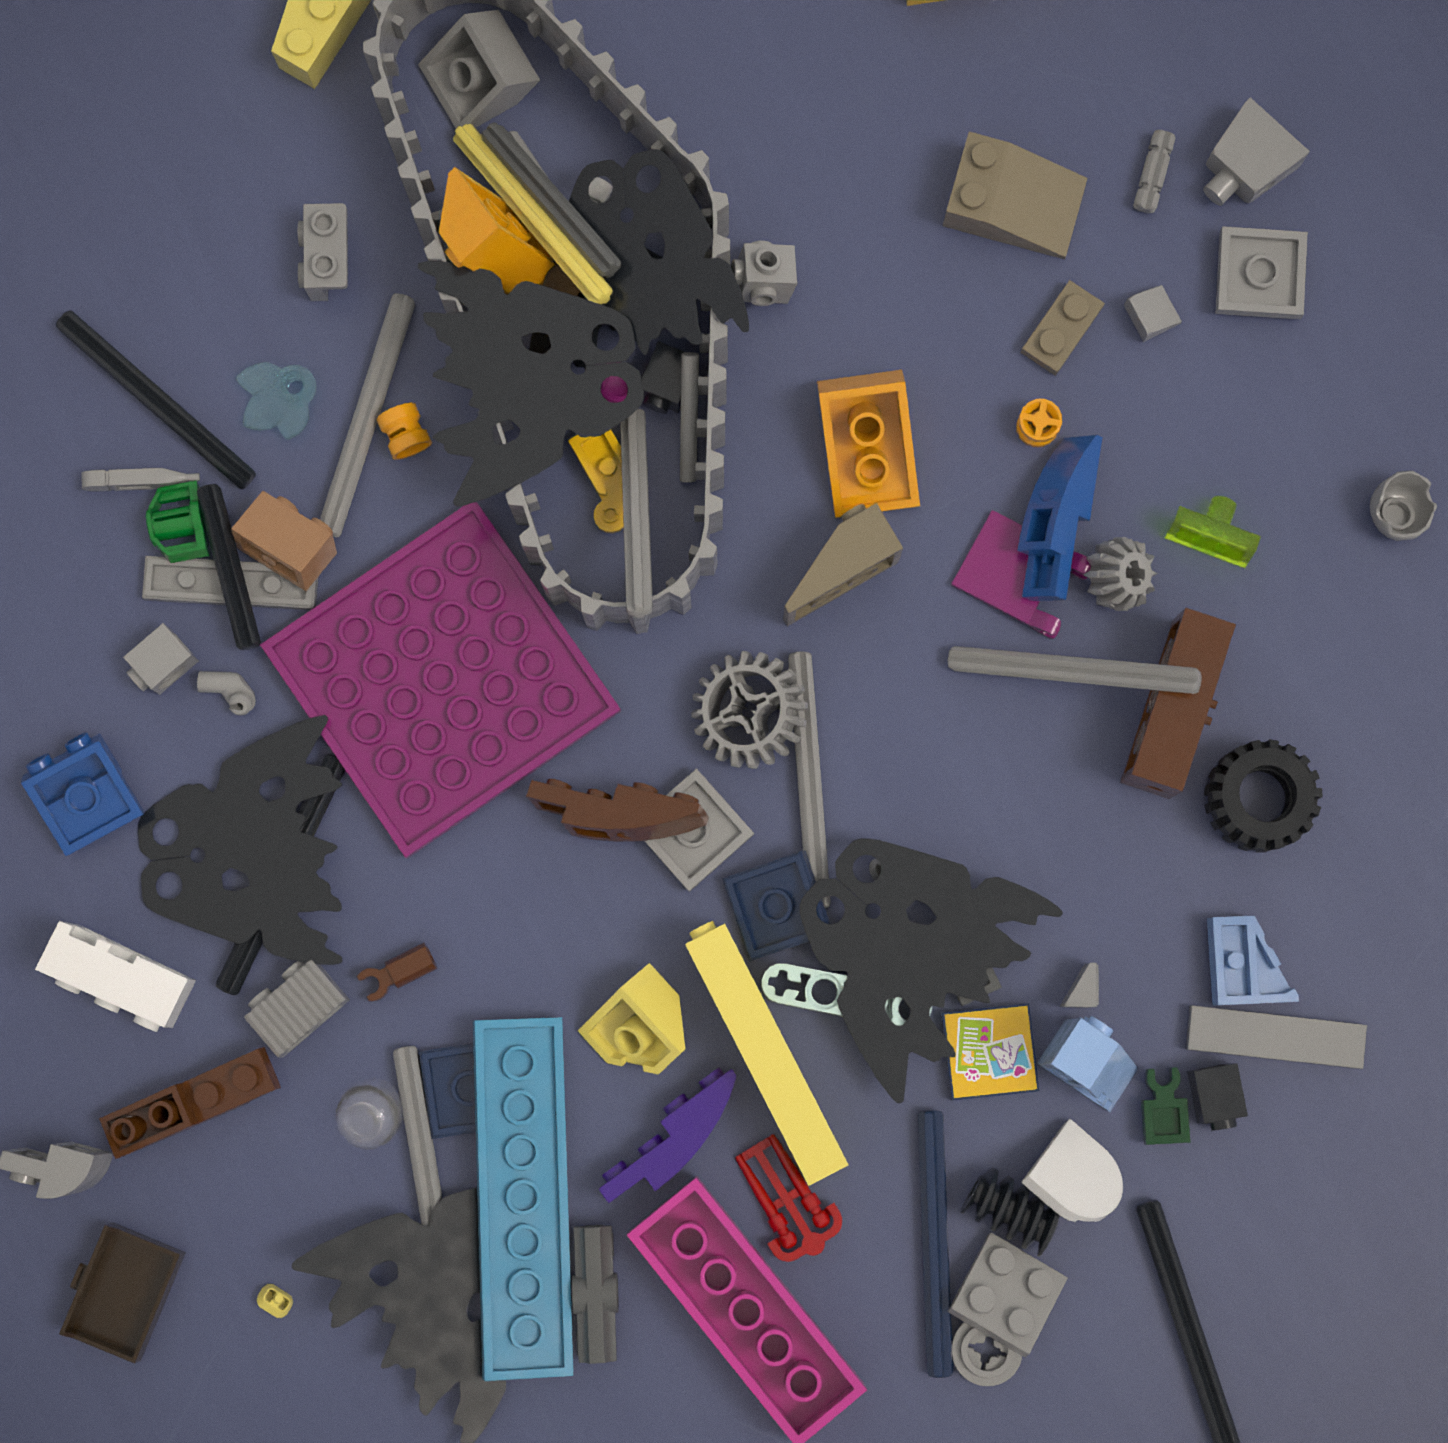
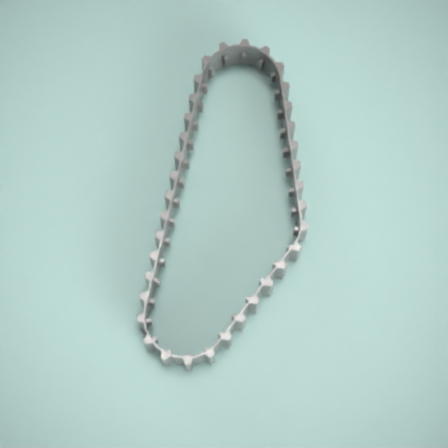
(629, 105)

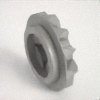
(968, 1363)

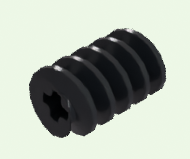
(1012, 1210)

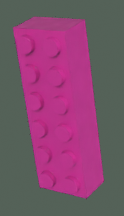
(747, 1311)

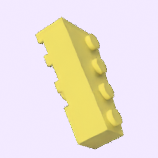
(313, 35)

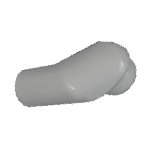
(231, 686)

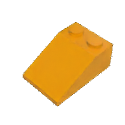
(869, 441)

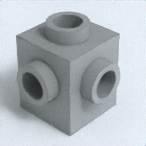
(766, 272)

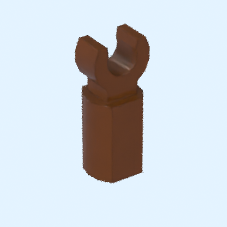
(400, 970)

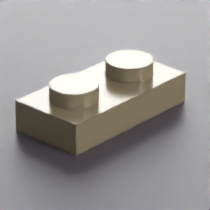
(1062, 327)

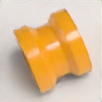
(1041, 414)

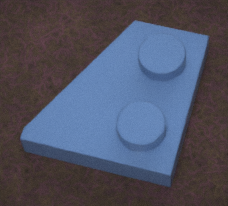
(1243, 964)

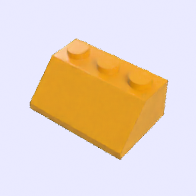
(489, 235)

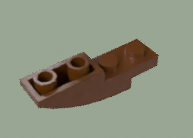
(632, 815)
(190, 1103)

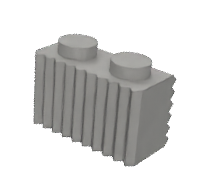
(295, 1007)

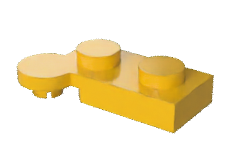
(602, 464)

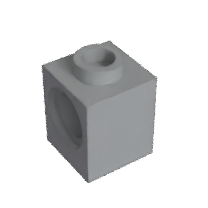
(159, 660)

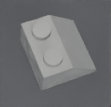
(478, 69)

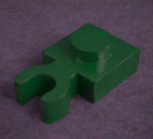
(1165, 1117)

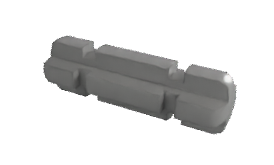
(1154, 171)

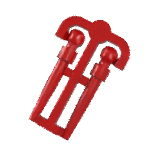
(813, 1242)

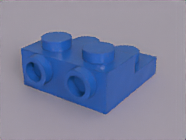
(80, 792)

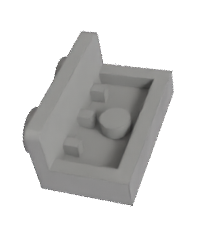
(325, 249)

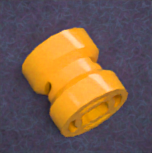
(404, 431)

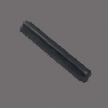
(228, 567)

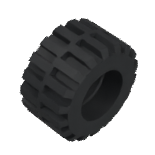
(1298, 787)

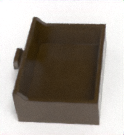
(121, 1292)

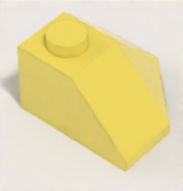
(639, 1024)

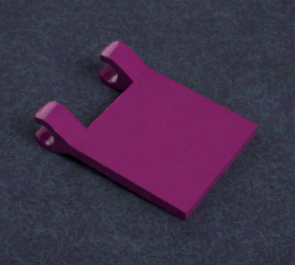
(997, 573)

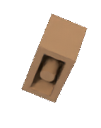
(285, 539)

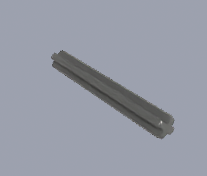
(551, 200)

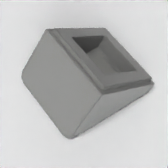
(1152, 312)
(1085, 989)

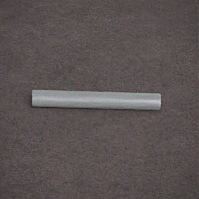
(689, 416)

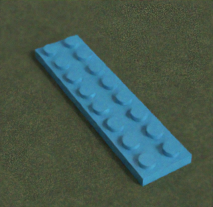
(522, 1199)

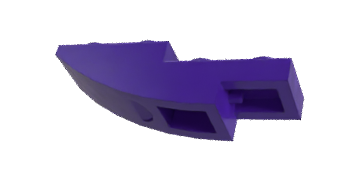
(688, 1126)

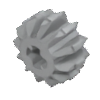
(1120, 574)

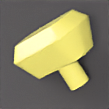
(274, 1300)

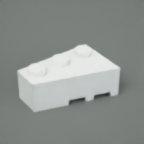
(115, 975)

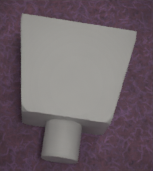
(1252, 156)

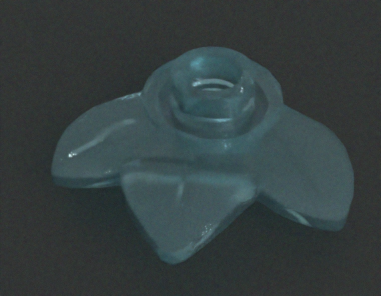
(271, 400)

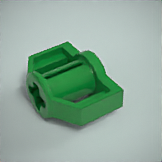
(177, 522)

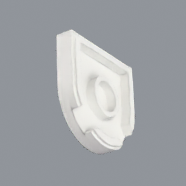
(1076, 1176)

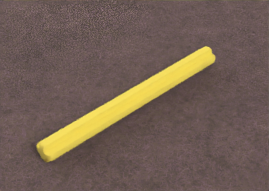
(532, 216)

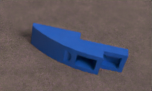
(1052, 516)

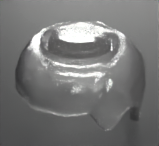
(369, 1113)

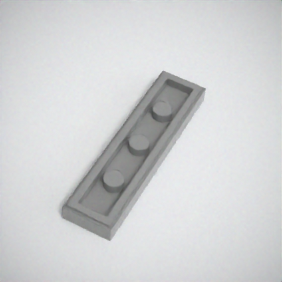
(199, 583)
(1276, 1037)

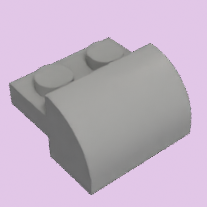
(61, 1171)

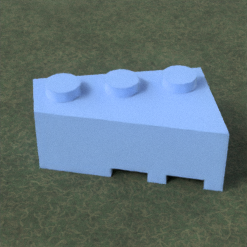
(1089, 1060)

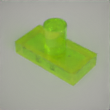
(1214, 532)

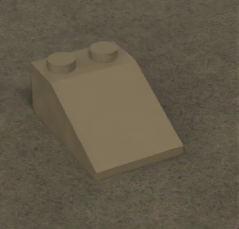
(1014, 197)
(853, 554)

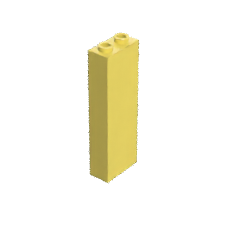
(765, 1052)

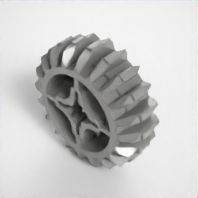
(732, 716)

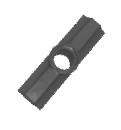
(595, 1294)

